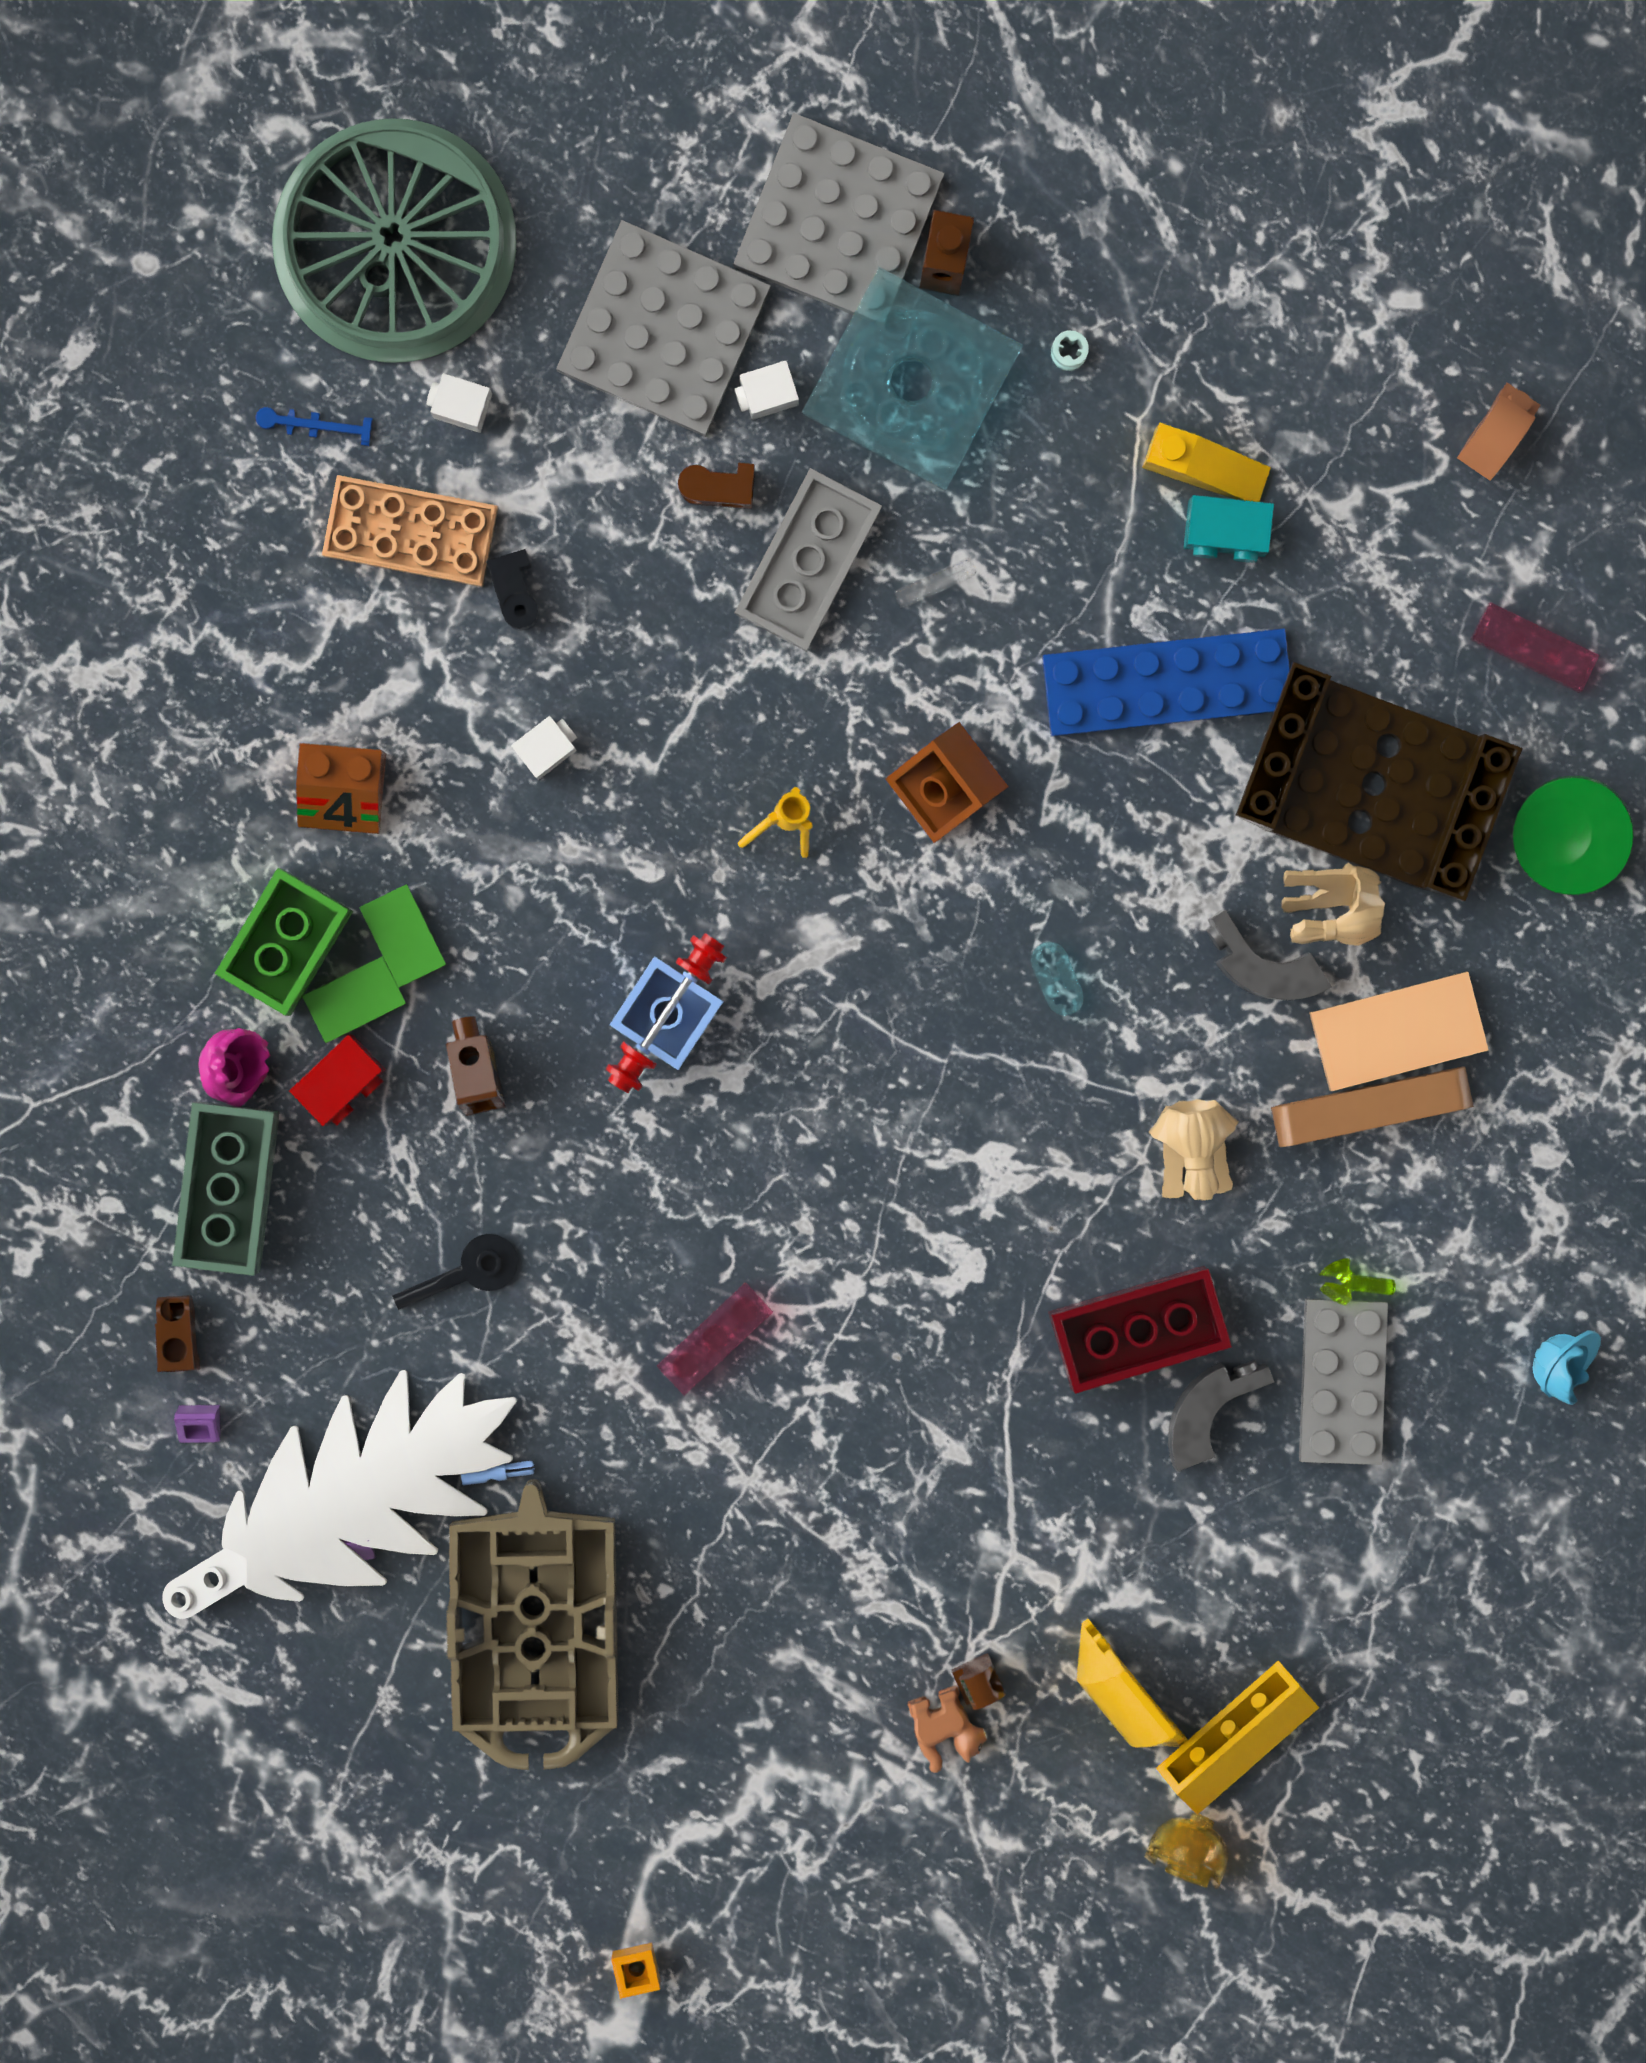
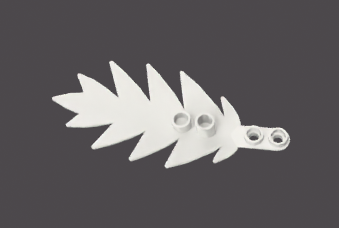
(351, 1497)

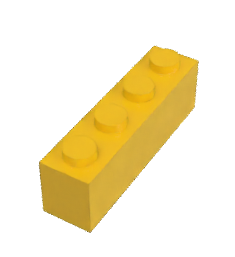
(1237, 1738)

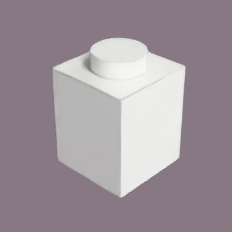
(767, 390)
(459, 402)
(545, 746)

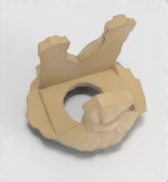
(1337, 887)
(1194, 1138)

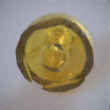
(1190, 1850)

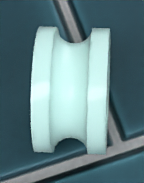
(1067, 363)

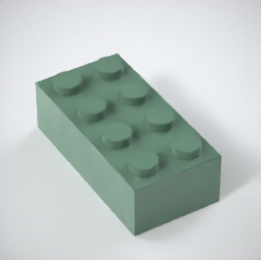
(225, 1188)

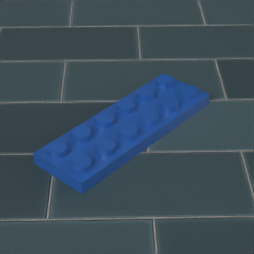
(1165, 682)

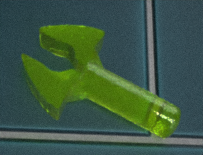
(1352, 1282)

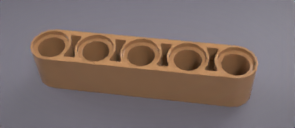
(1372, 1106)

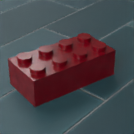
(1140, 1329)

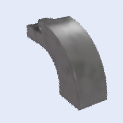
(1261, 977)
(1198, 1405)

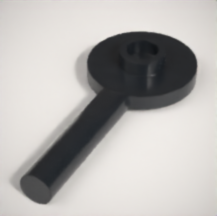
(486, 1263)

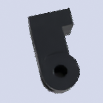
(516, 605)

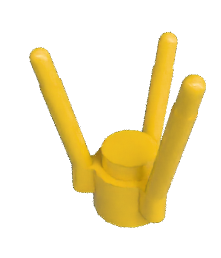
(790, 815)

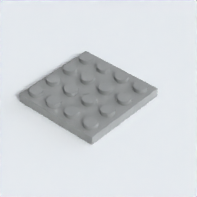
(836, 215)
(663, 328)

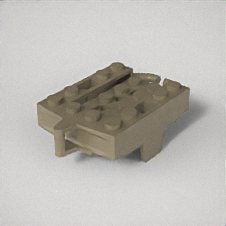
(493, 1673)

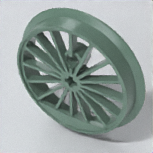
(429, 147)

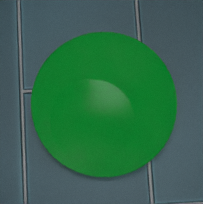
(1573, 835)

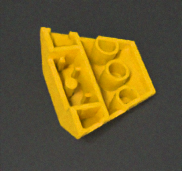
(1121, 1695)

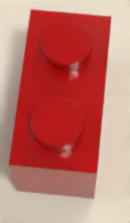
(339, 1081)

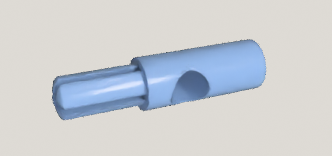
(498, 1473)

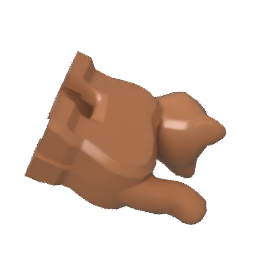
(937, 1725)

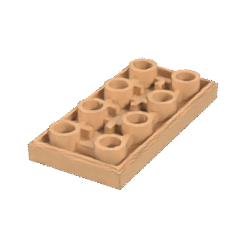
(410, 531)
(1399, 1031)

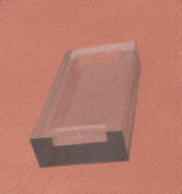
(935, 583)

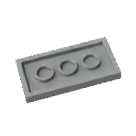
(808, 559)
(1343, 1382)

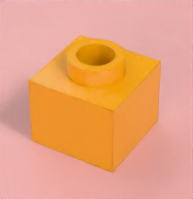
(634, 1983)

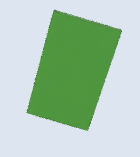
(402, 936)
(354, 999)

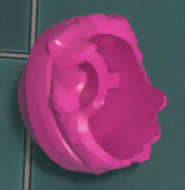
(233, 1065)

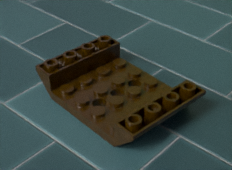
(1435, 797)

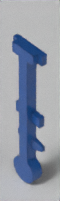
(267, 419)

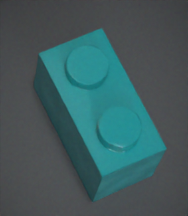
(1228, 527)

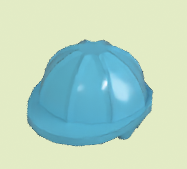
(1563, 1363)

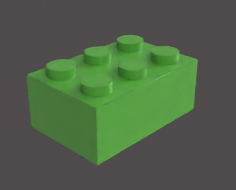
(284, 942)

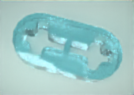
(1066, 975)

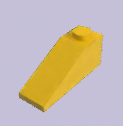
(1205, 464)

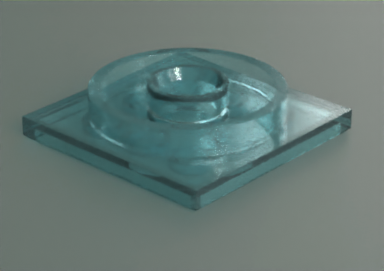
(909, 325)

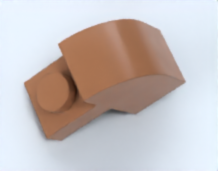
(1499, 431)

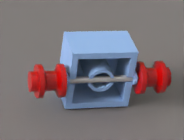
(666, 1013)

